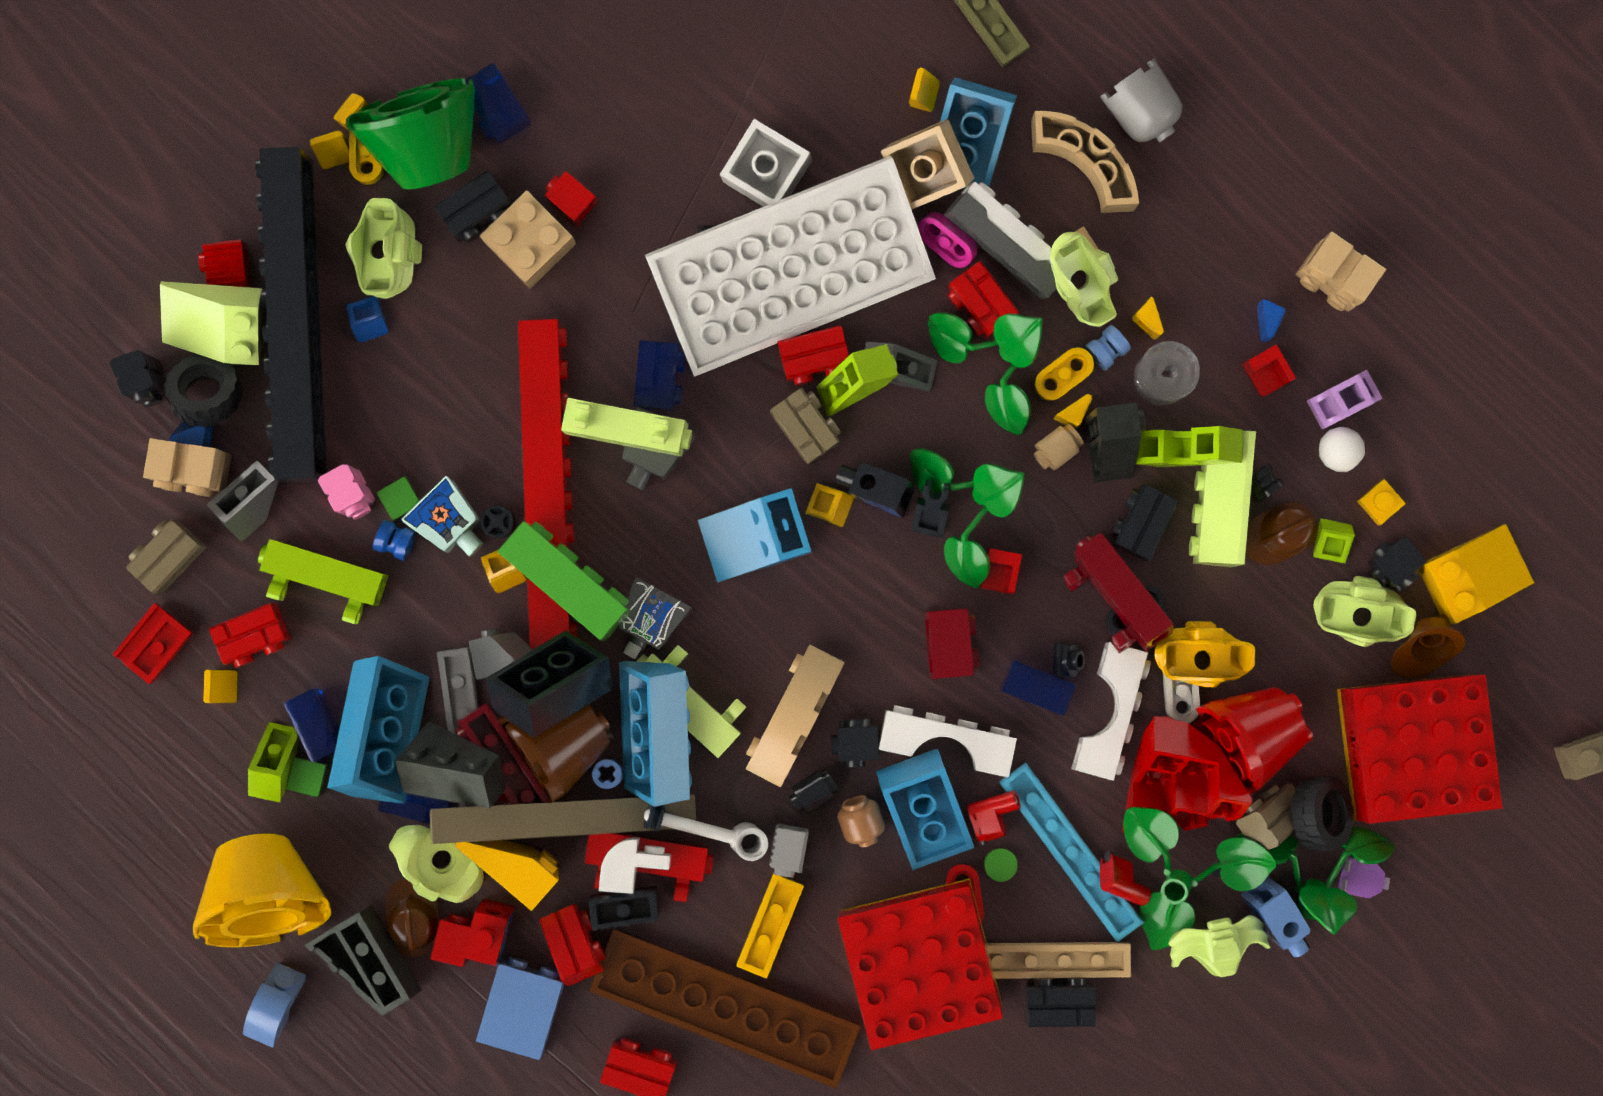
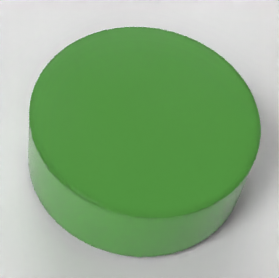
(1000, 864)

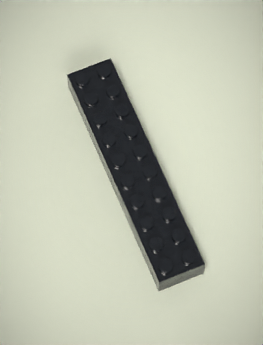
(292, 315)

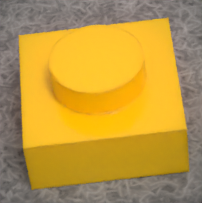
(1381, 502)

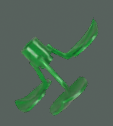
(1019, 344)
(993, 488)
(1152, 833)
(1317, 900)

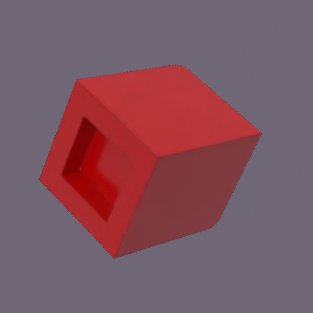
(1268, 371)
(1003, 571)

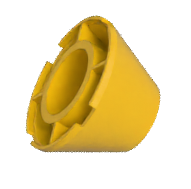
(258, 893)

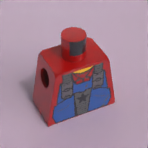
(489, 932)

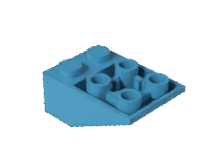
(754, 535)

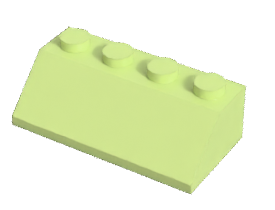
(1223, 510)

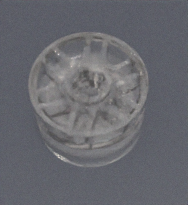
(1172, 389)

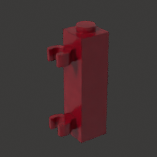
(1122, 592)

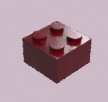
(950, 643)

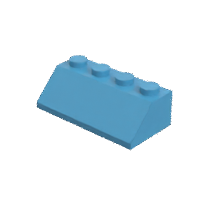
(376, 726)
(655, 731)

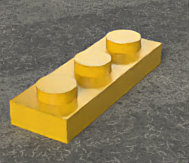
(770, 925)

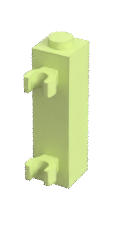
(626, 427)
(705, 723)

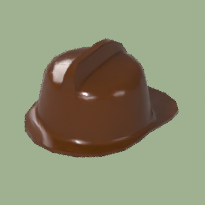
(1280, 533)
(1427, 647)
(411, 919)

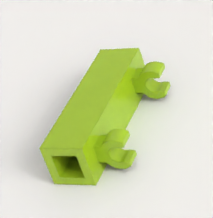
(323, 573)

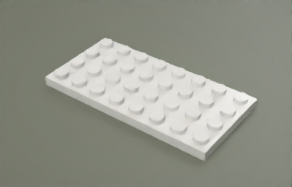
(791, 266)

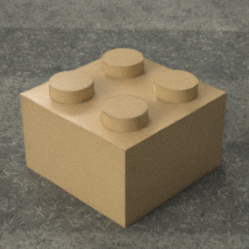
(930, 163)
(528, 239)

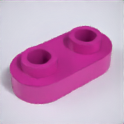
(947, 240)

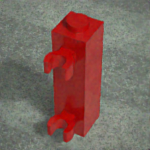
(687, 859)

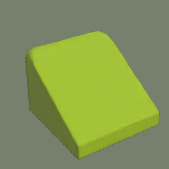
(1333, 540)

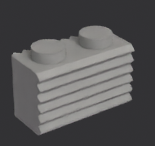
(788, 850)

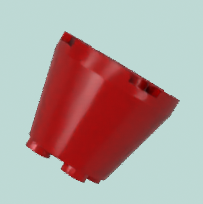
(1256, 732)

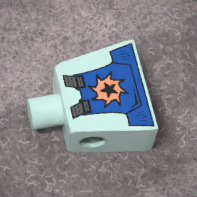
(446, 518)

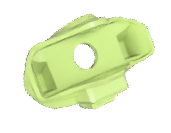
(387, 223)
(1091, 301)
(1389, 619)
(414, 858)
(1220, 946)

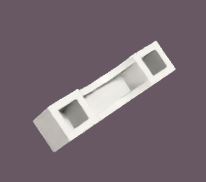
(989, 751)
(1102, 751)

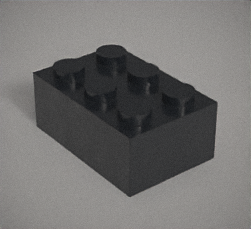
(550, 683)

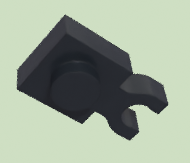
(931, 511)

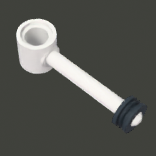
(656, 816)

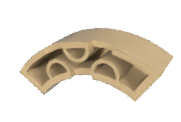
(1091, 153)
(794, 716)

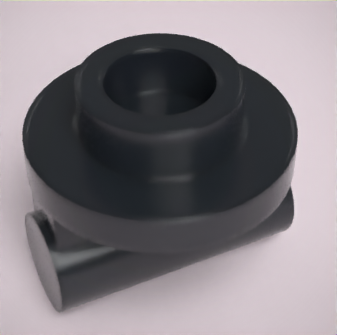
(1067, 660)

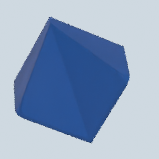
(193, 435)

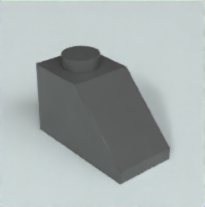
(913, 368)
(245, 501)
(495, 651)

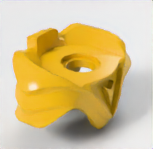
(1228, 656)

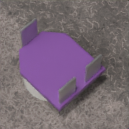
(1362, 879)

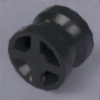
(1265, 483)
(494, 518)

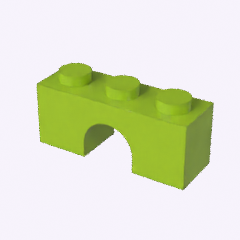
(1190, 448)

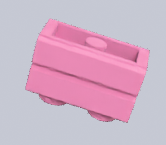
(347, 491)

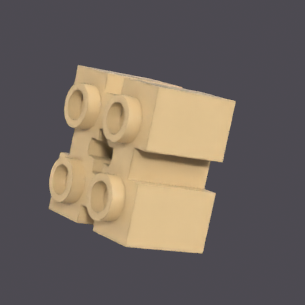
(1339, 272)
(189, 466)

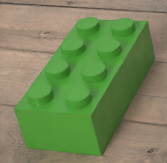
(564, 581)

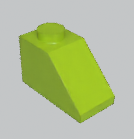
(272, 762)

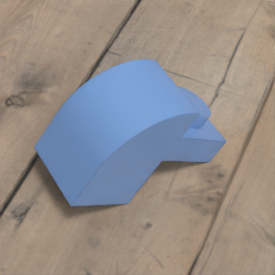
(272, 1004)

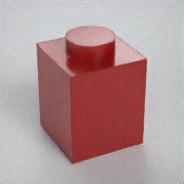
(570, 198)
(451, 940)

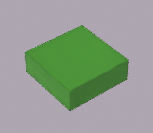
(398, 498)
(307, 777)

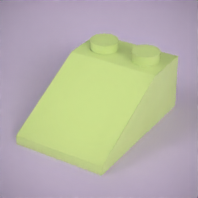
(213, 321)

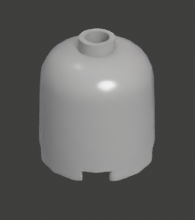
(1145, 104)

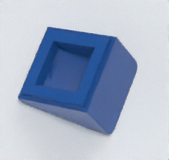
(367, 319)
(1269, 319)

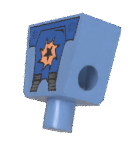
(1280, 915)

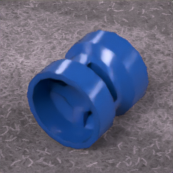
(394, 540)

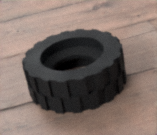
(207, 411)
(1307, 813)

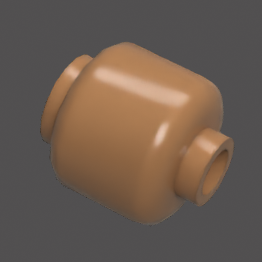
(861, 821)

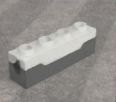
(1004, 237)

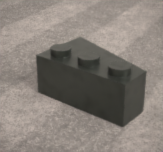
(1114, 440)
(450, 768)
(368, 960)

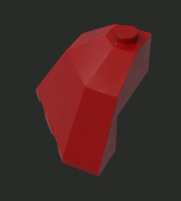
(1185, 776)

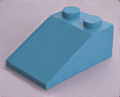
(979, 123)
(924, 809)

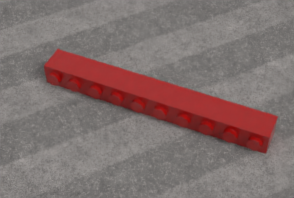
(545, 458)

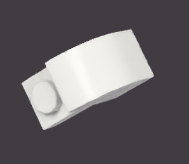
(621, 864)

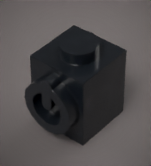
(1396, 563)
(856, 742)

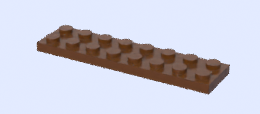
(725, 1008)

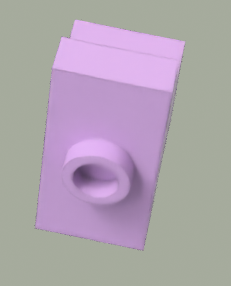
(1344, 399)

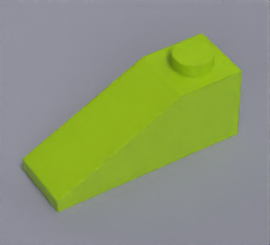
(857, 378)

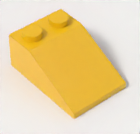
(1476, 575)
(515, 867)

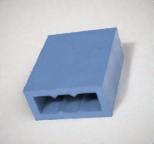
(521, 1008)

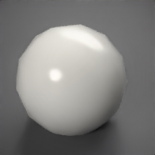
(1341, 449)

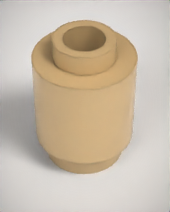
(1058, 447)

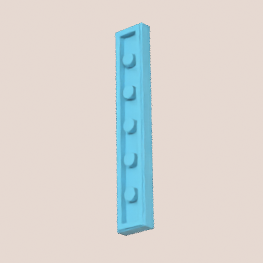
(1070, 851)

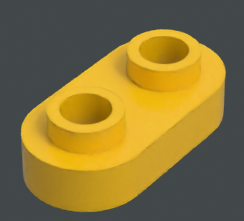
(358, 158)
(1063, 374)

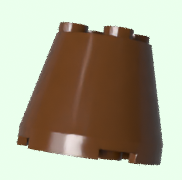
(563, 751)

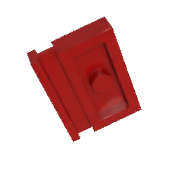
(153, 643)

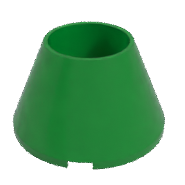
(421, 133)

